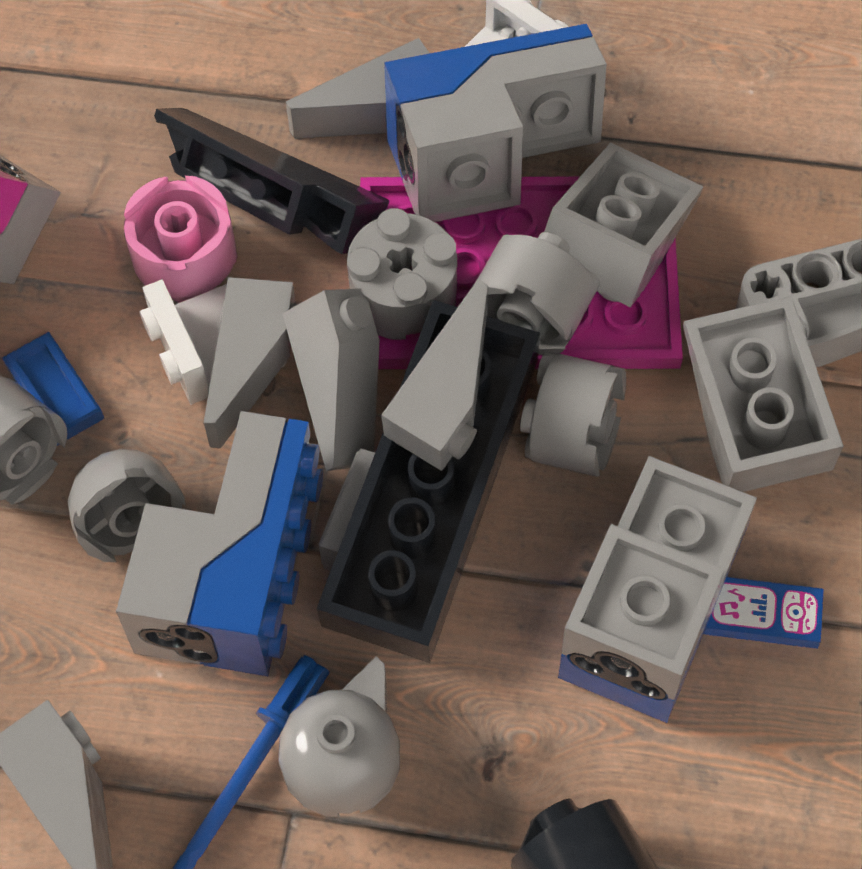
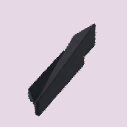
(269, 181)

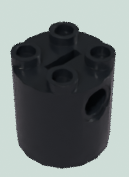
(582, 839)

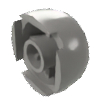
(111, 498)
(339, 753)

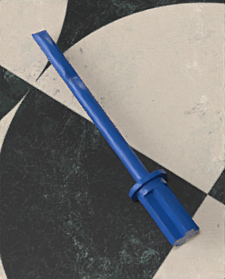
(299, 685)

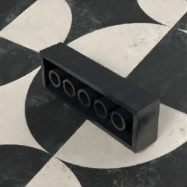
(418, 521)

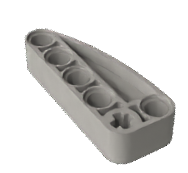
(827, 314)

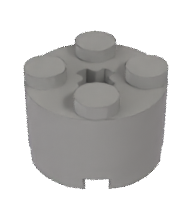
(402, 268)
(538, 287)
(574, 413)
(26, 442)

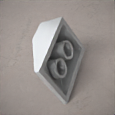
(623, 220)
(761, 396)
(54, 773)

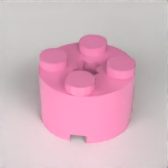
(180, 235)

